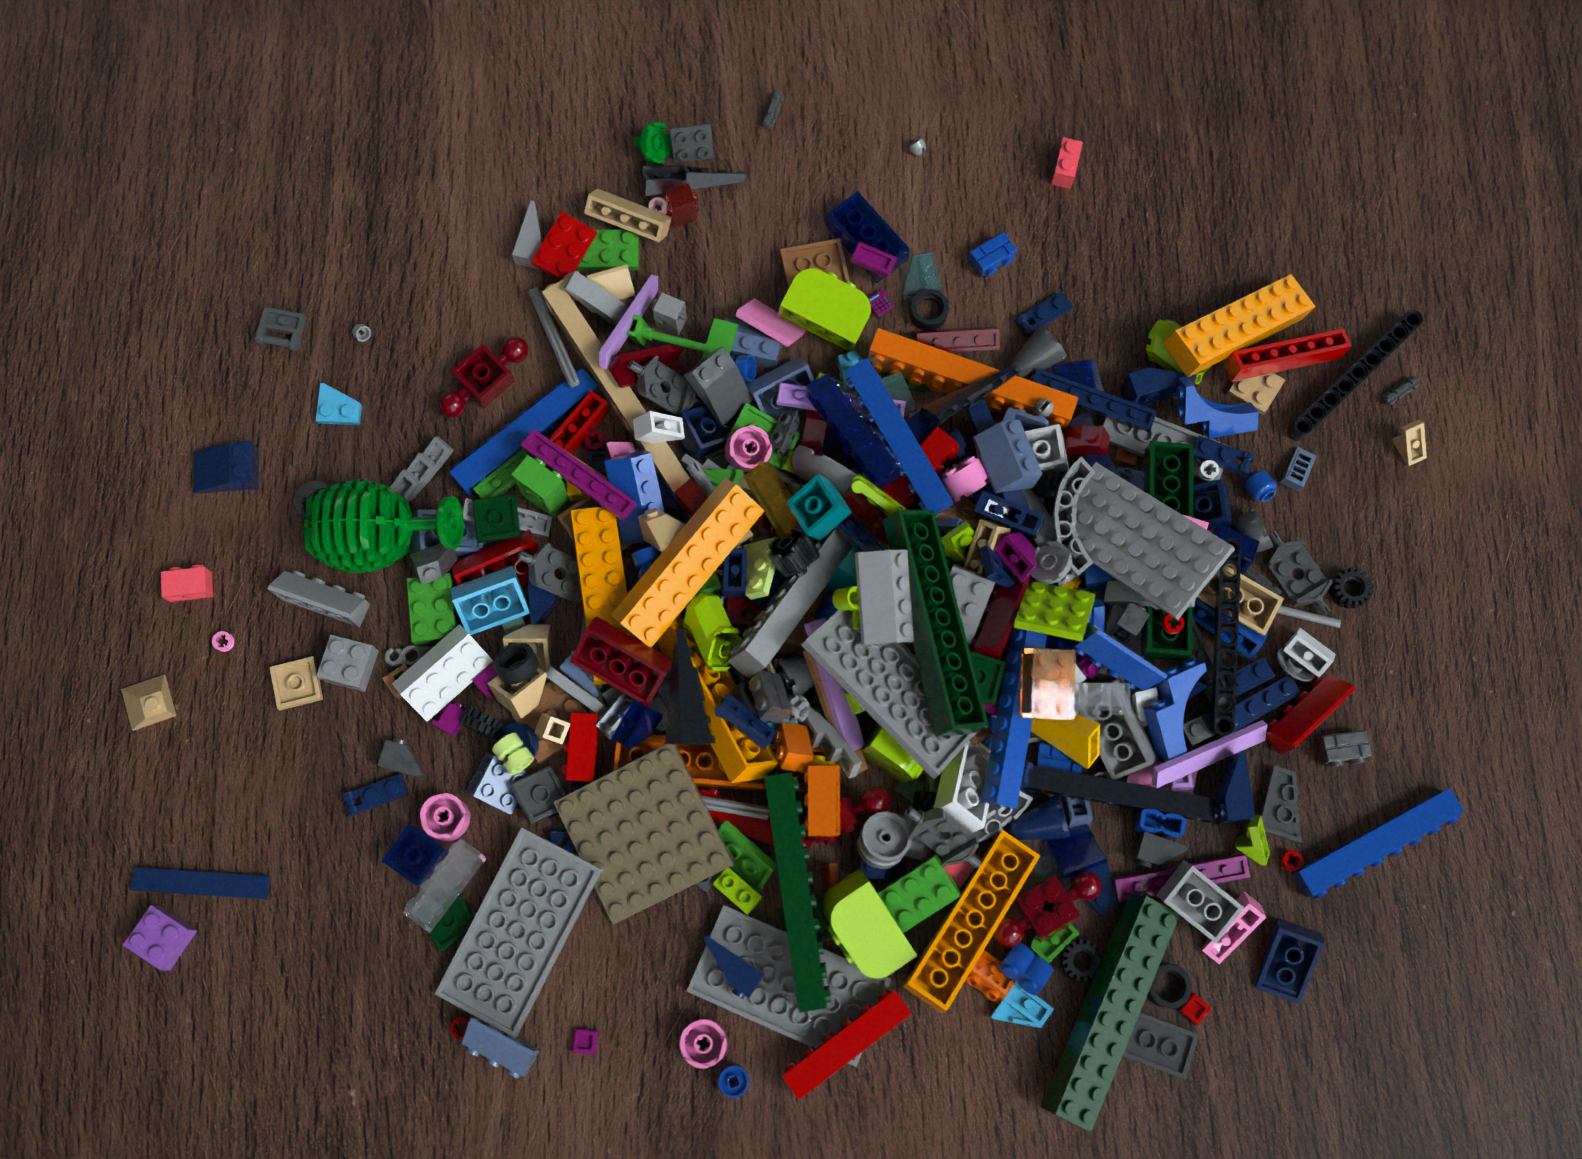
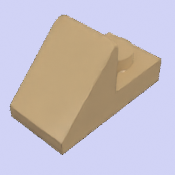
(1411, 442)

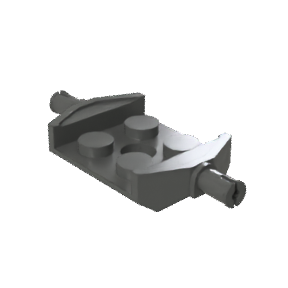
(679, 393)
(1291, 557)
(542, 569)
(954, 846)

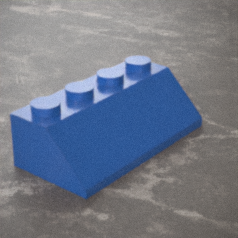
(636, 478)
(1118, 659)

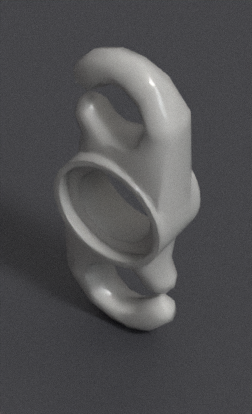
(421, 650)

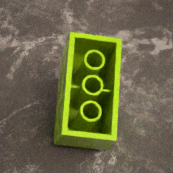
(826, 307)
(890, 756)
(865, 927)

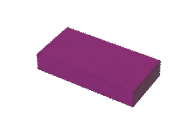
(873, 259)

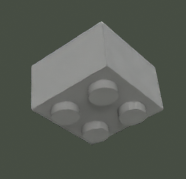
(347, 663)

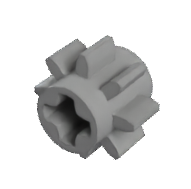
(799, 708)

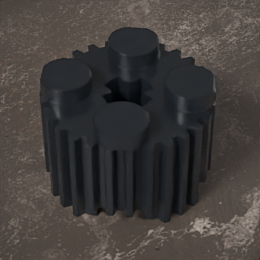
(793, 553)

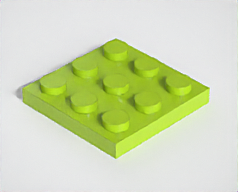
(1055, 611)

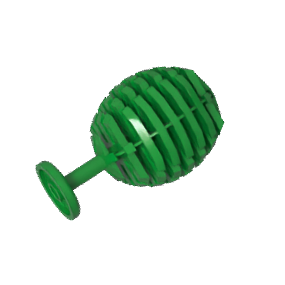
(370, 526)

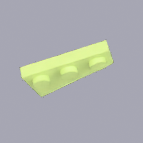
(758, 569)

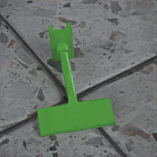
(721, 335)

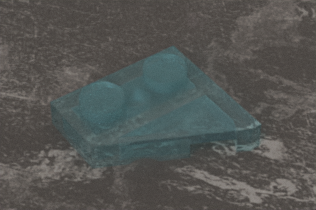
(922, 275)

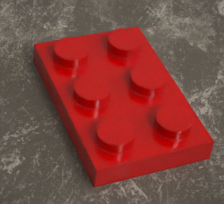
(564, 247)

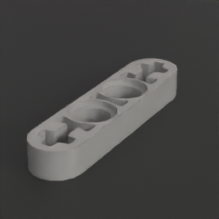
(575, 691)

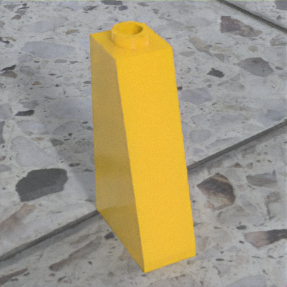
(1074, 737)

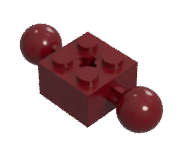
(487, 388)
(851, 814)
(1085, 886)

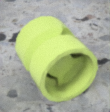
(514, 755)

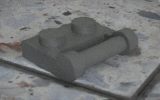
(281, 322)

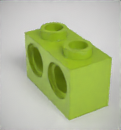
(737, 891)

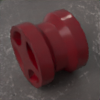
(597, 445)

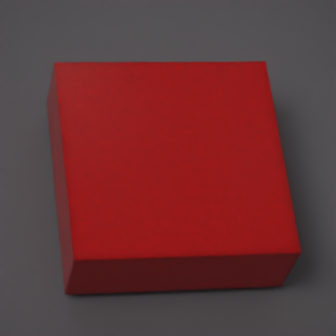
(1195, 1009)

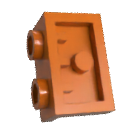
(989, 978)

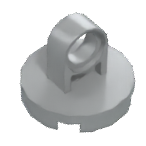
(1052, 563)

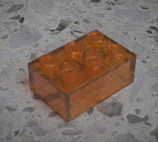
(1047, 683)

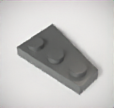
(1280, 805)

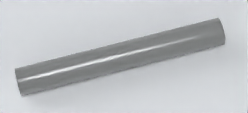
(1309, 616)

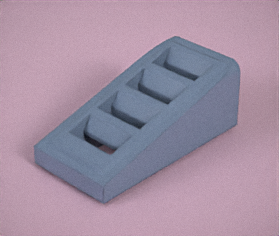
(1292, 482)
(578, 676)
(1080, 820)

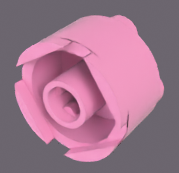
(759, 446)
(965, 479)
(436, 826)
(691, 1049)

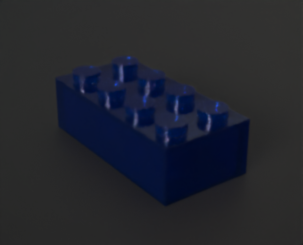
(859, 222)

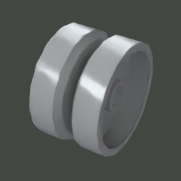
(882, 827)

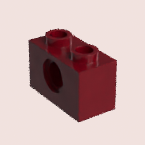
(737, 608)

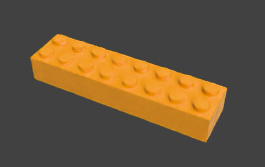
(1238, 325)
(687, 562)
(598, 566)
(735, 750)
(971, 922)

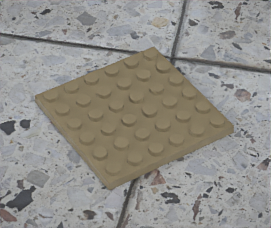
(644, 832)

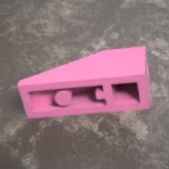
(1242, 926)

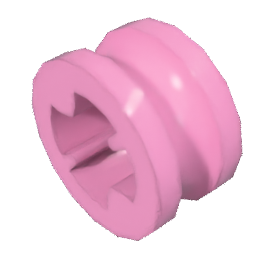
(217, 636)

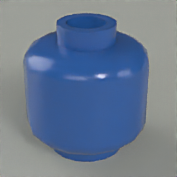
(1260, 486)

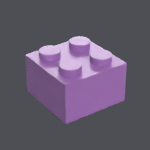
(160, 937)

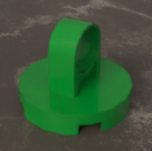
(654, 142)

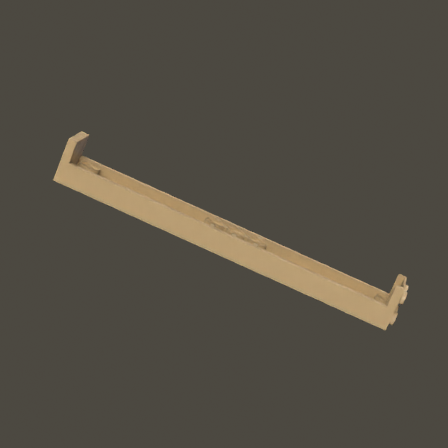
(622, 400)

